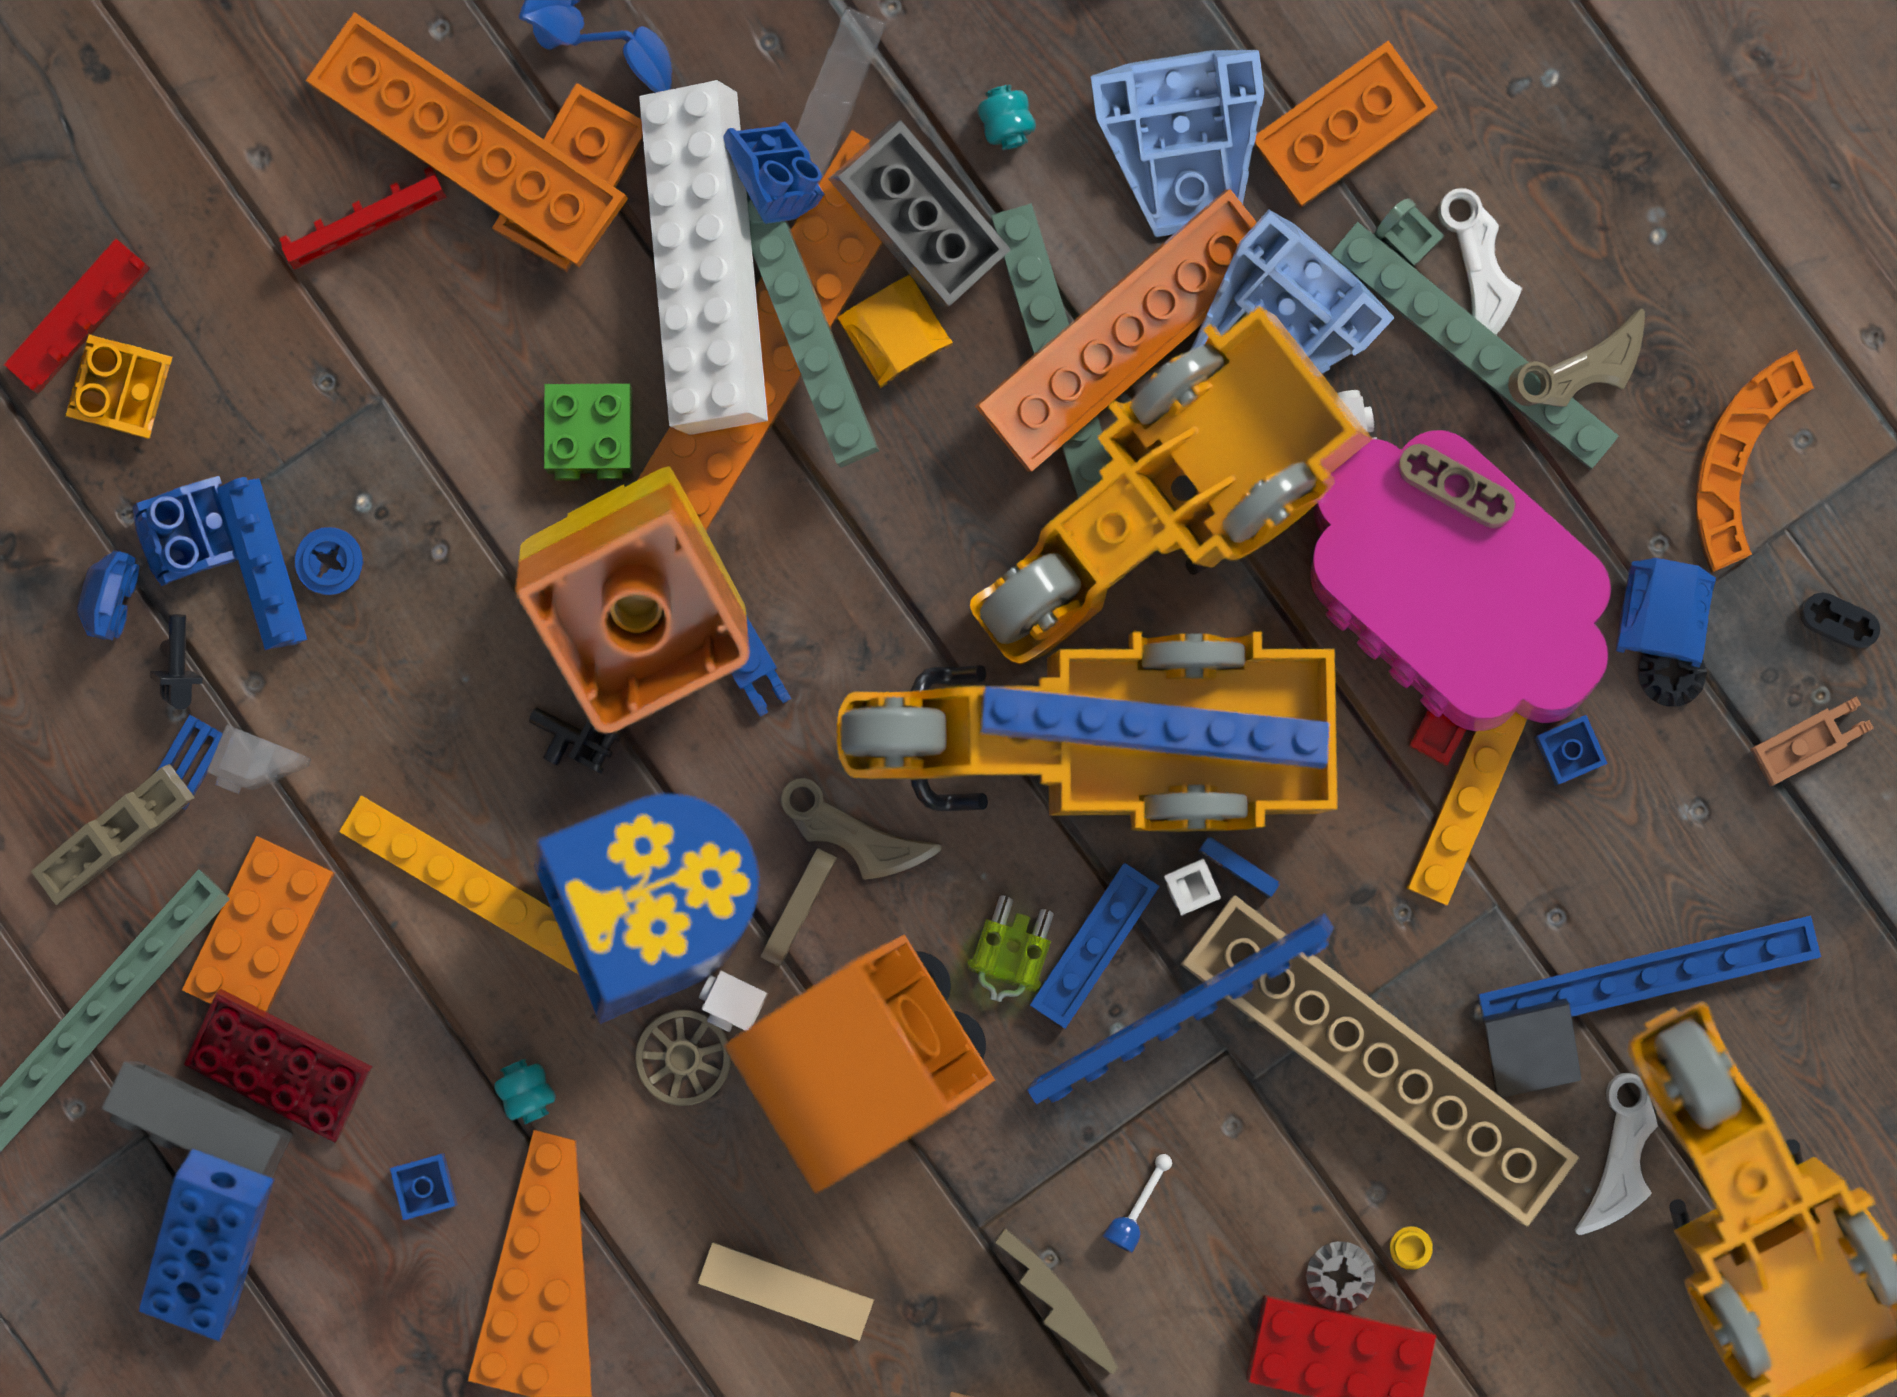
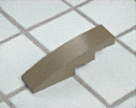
(112, 834)
(1066, 1314)

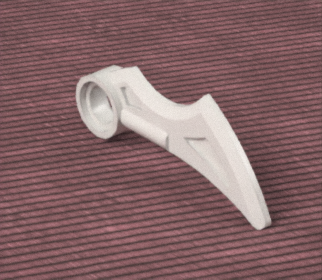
(1491, 290)
(1622, 1181)

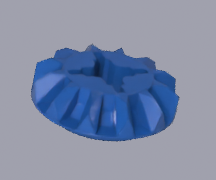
(325, 541)

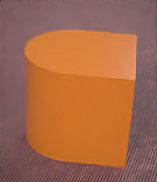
(859, 1063)

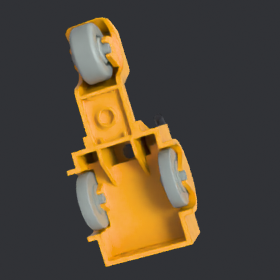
(1203, 461)
(1790, 1260)

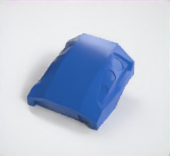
(775, 171)
(184, 531)
(103, 595)
(1666, 610)

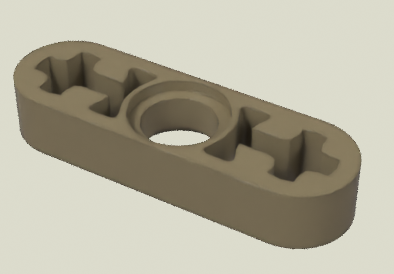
(1489, 493)
(798, 907)

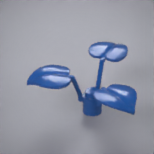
(560, 23)

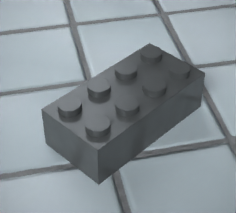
(919, 214)
(193, 1119)

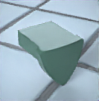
(1408, 232)

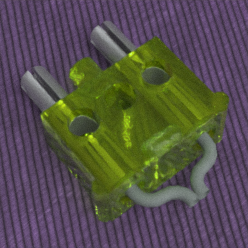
(1008, 966)

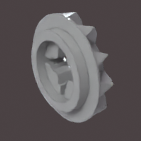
(1328, 1259)

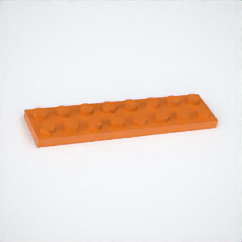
(467, 139)
(1117, 336)

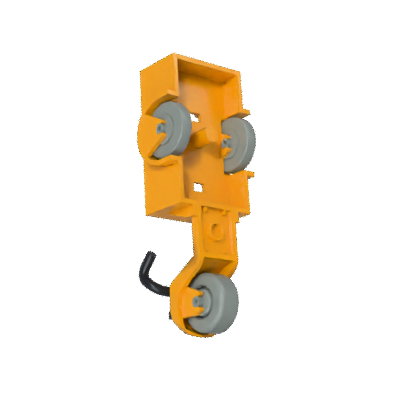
(939, 734)

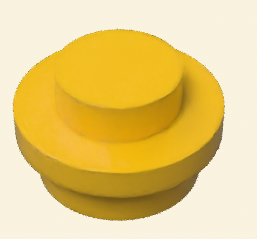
(1411, 1248)

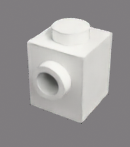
(731, 1001)

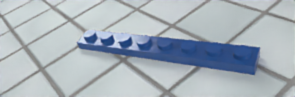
(1154, 727)
(1664, 970)
(1196, 1002)

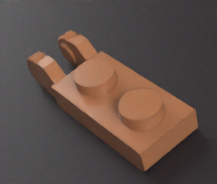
(1807, 743)

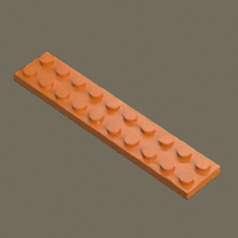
(836, 254)

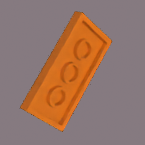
(1344, 124)
(596, 137)
(259, 926)

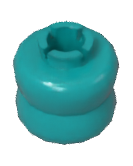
(1006, 117)
(524, 1091)

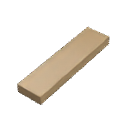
(786, 1291)

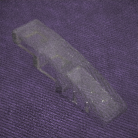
(839, 86)

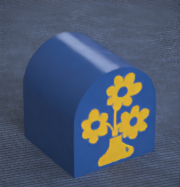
(649, 897)

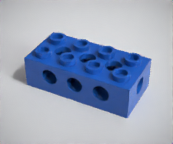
(213, 1198)

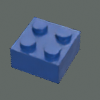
(1570, 750)
(423, 1186)

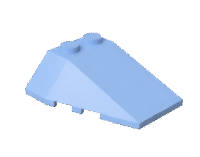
(1181, 129)
(1301, 285)

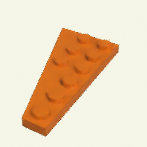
(537, 1308)

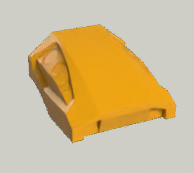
(894, 330)
(128, 381)

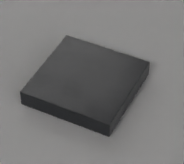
(1532, 1048)

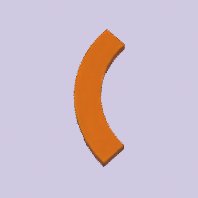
(1728, 452)

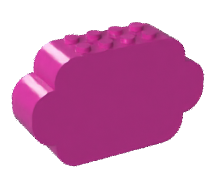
(1458, 607)

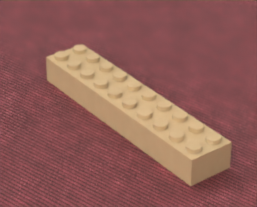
(1389, 1068)

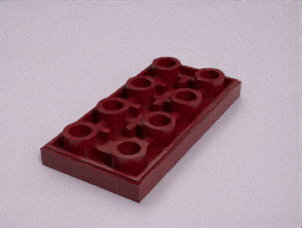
(278, 1065)

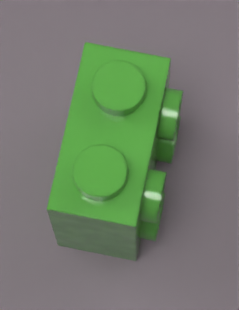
(588, 431)

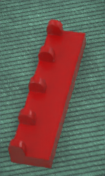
(363, 220)
(76, 316)

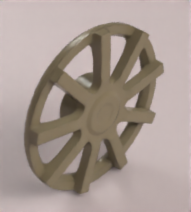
(682, 1058)

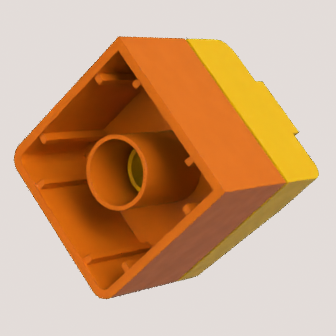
(633, 601)

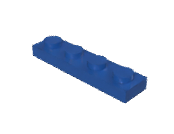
(1094, 945)

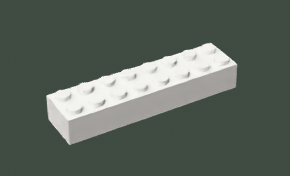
(702, 260)

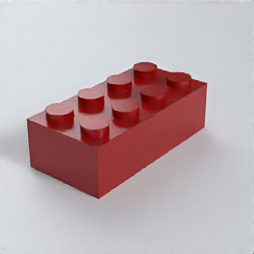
(1337, 1353)

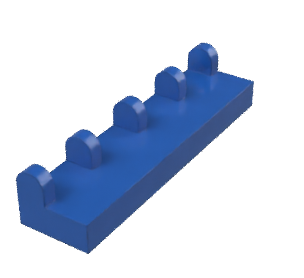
(261, 563)

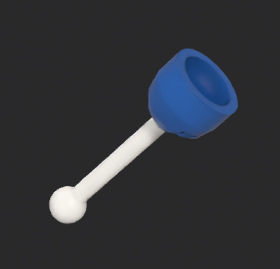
(1124, 1230)

